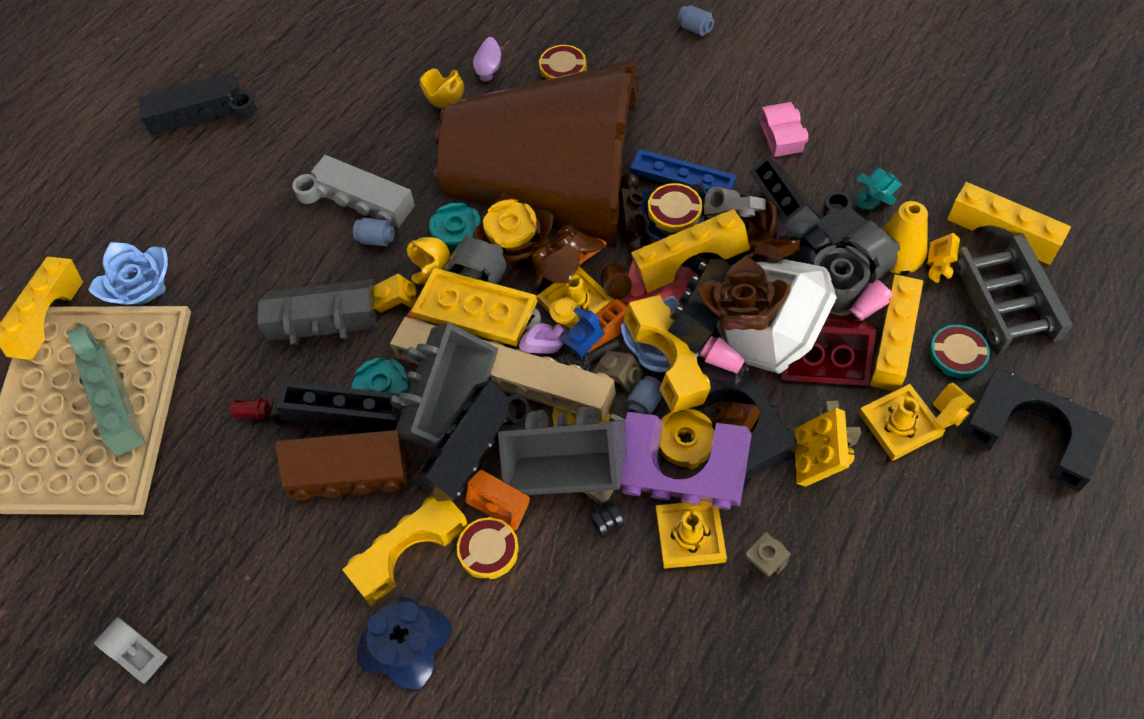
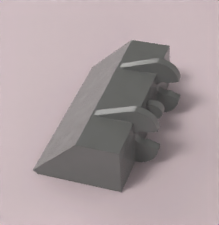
(317, 310)
(445, 376)
(563, 455)

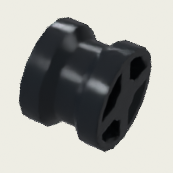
(605, 518)

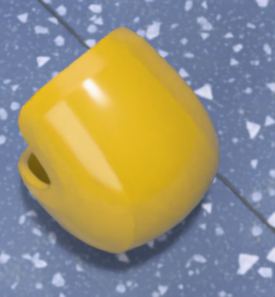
(441, 90)
(427, 255)

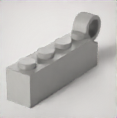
(355, 189)

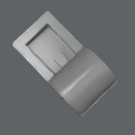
(722, 200)
(130, 650)

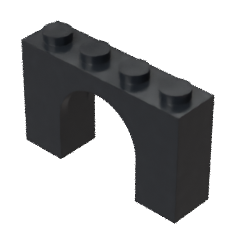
(1080, 429)
(770, 439)

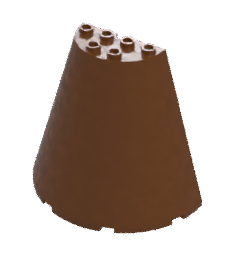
(544, 144)

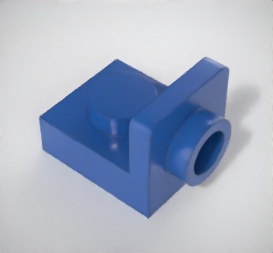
(583, 333)

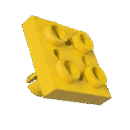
(581, 289)
(905, 406)
(827, 447)
(689, 523)

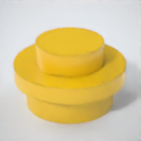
(562, 310)

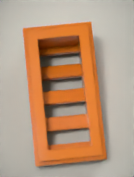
(611, 320)

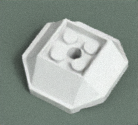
(794, 323)

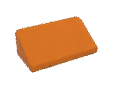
(496, 499)

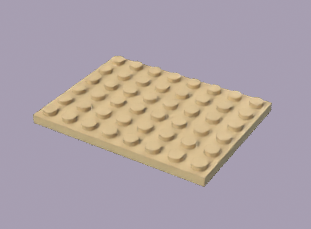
(47, 427)

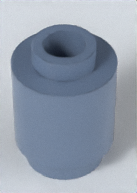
(695, 20)
(373, 231)
(644, 396)

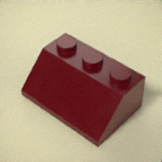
(838, 356)

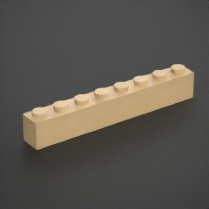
(526, 374)

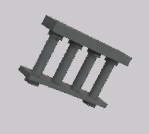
(1028, 274)

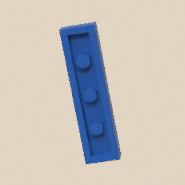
(671, 170)

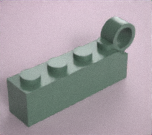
(106, 392)

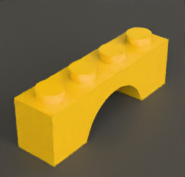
(979, 208)
(719, 235)
(24, 323)
(897, 334)
(684, 383)
(374, 569)

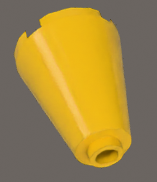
(910, 230)

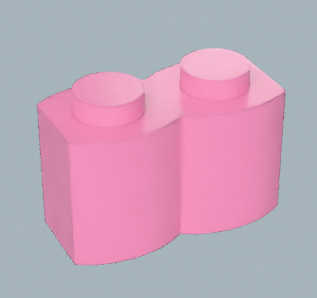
(783, 129)

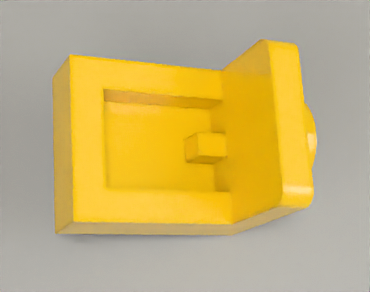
(393, 292)
(953, 405)

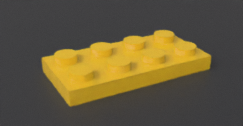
(475, 306)

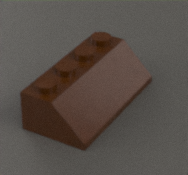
(343, 465)

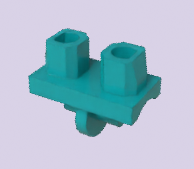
(879, 188)

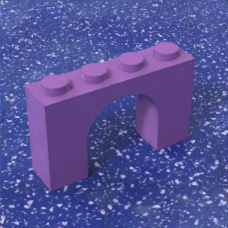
(718, 481)

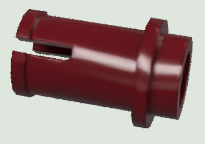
(251, 408)

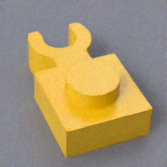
(941, 254)

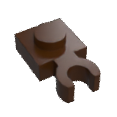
(777, 249)
(737, 414)

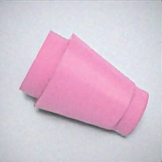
(871, 300)
(722, 355)

